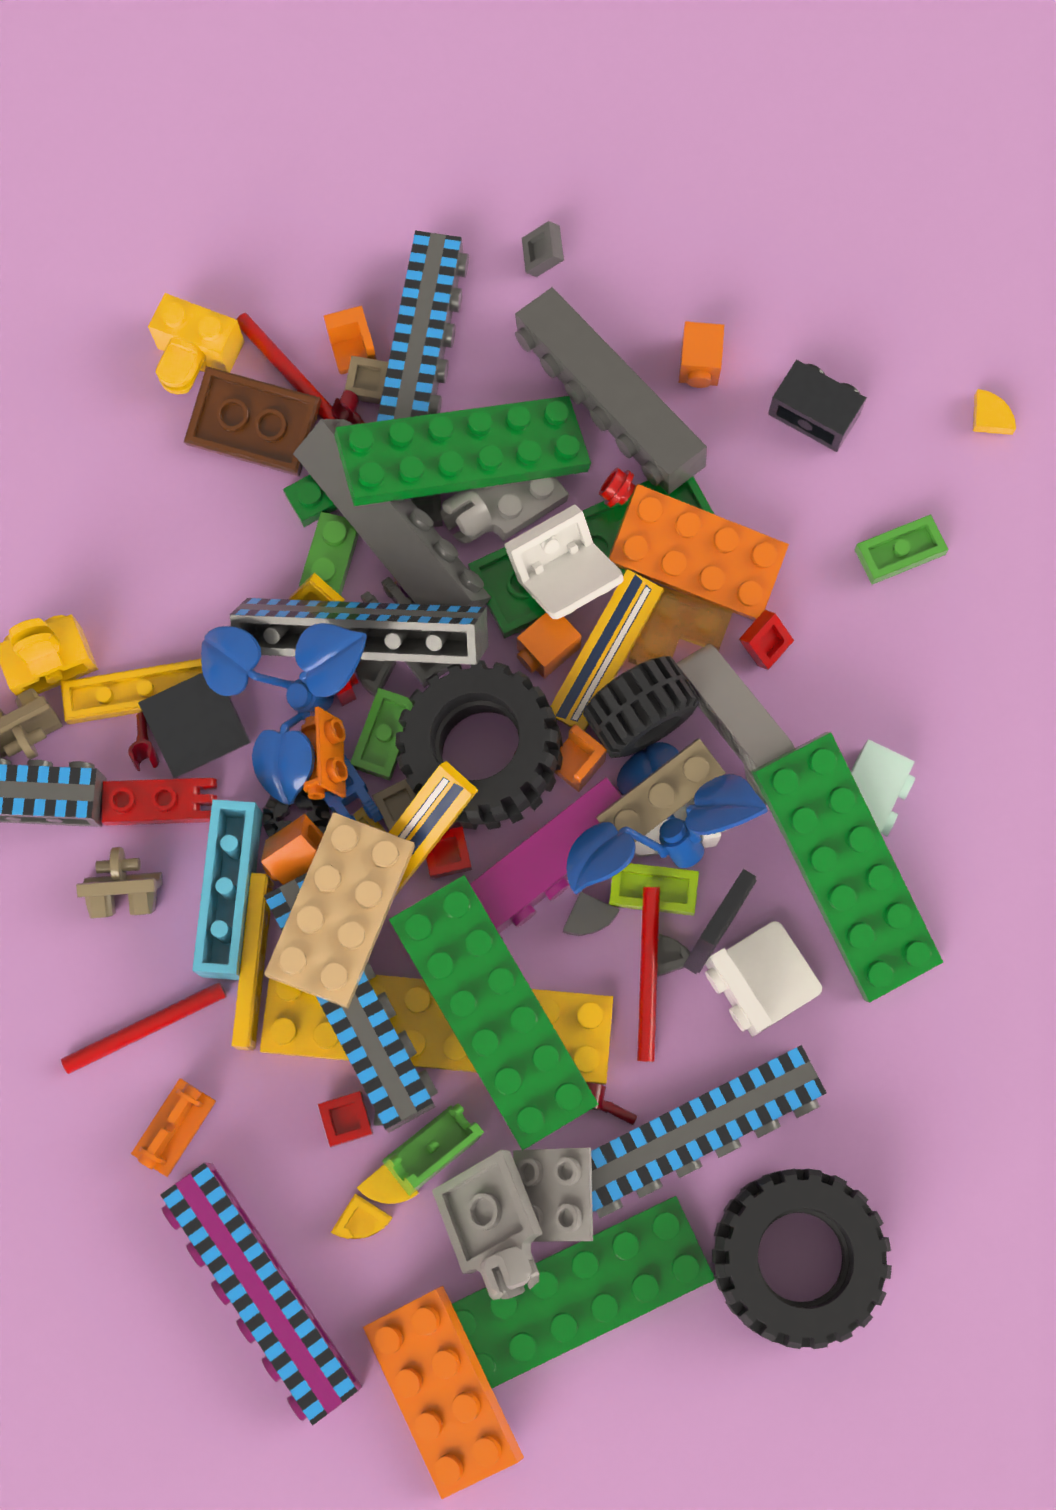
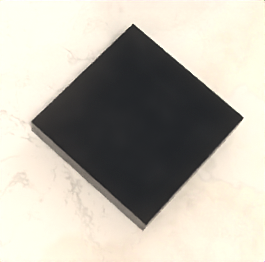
(193, 725)
(720, 921)

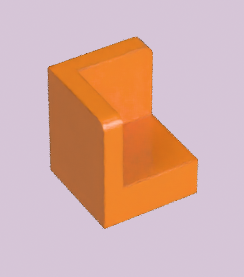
(349, 336)
(581, 758)

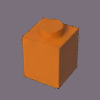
(701, 354)
(547, 644)
(291, 850)

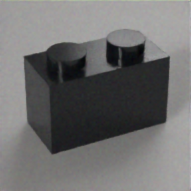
(817, 405)

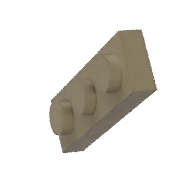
(663, 790)

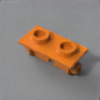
(329, 769)
(173, 1128)

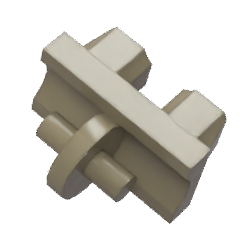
(27, 725)
(100, 891)

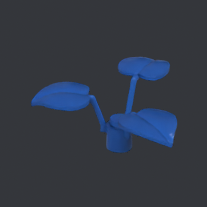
(328, 661)
(717, 807)

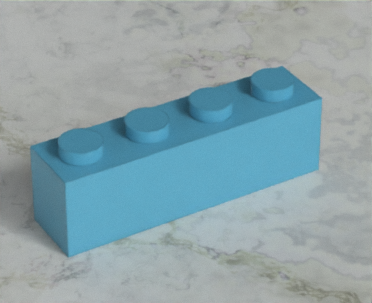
(225, 887)

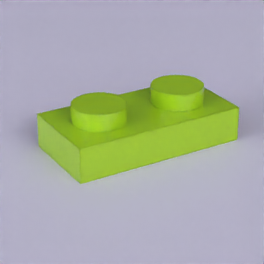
(676, 886)

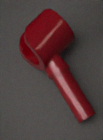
(346, 408)
(142, 747)
(609, 1107)

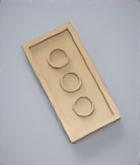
(340, 910)

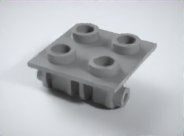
(559, 1191)

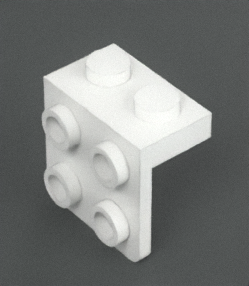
(562, 563)
(762, 978)

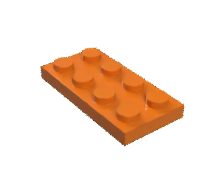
(697, 552)
(443, 1392)

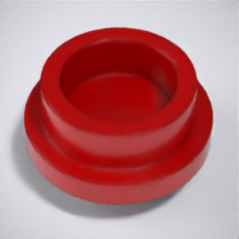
(617, 487)

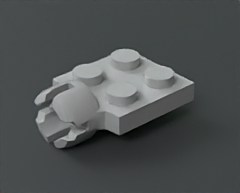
(501, 508)
(491, 1224)

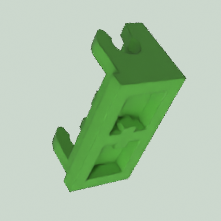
(432, 1148)

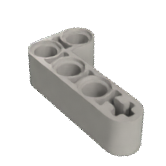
(734, 711)

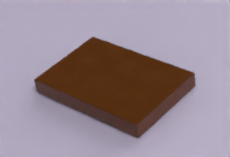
(251, 420)

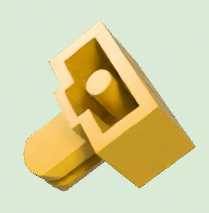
(191, 341)
(45, 653)

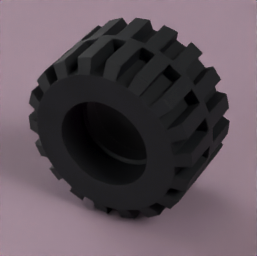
(641, 706)

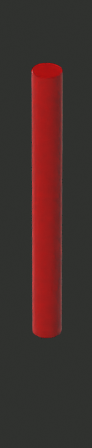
(282, 362)
(648, 974)
(143, 1028)

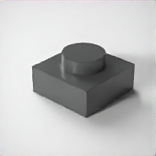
(542, 249)

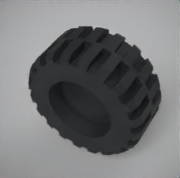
(474, 692)
(862, 1266)

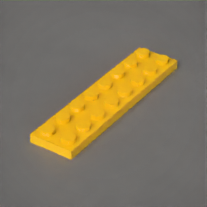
(298, 1026)

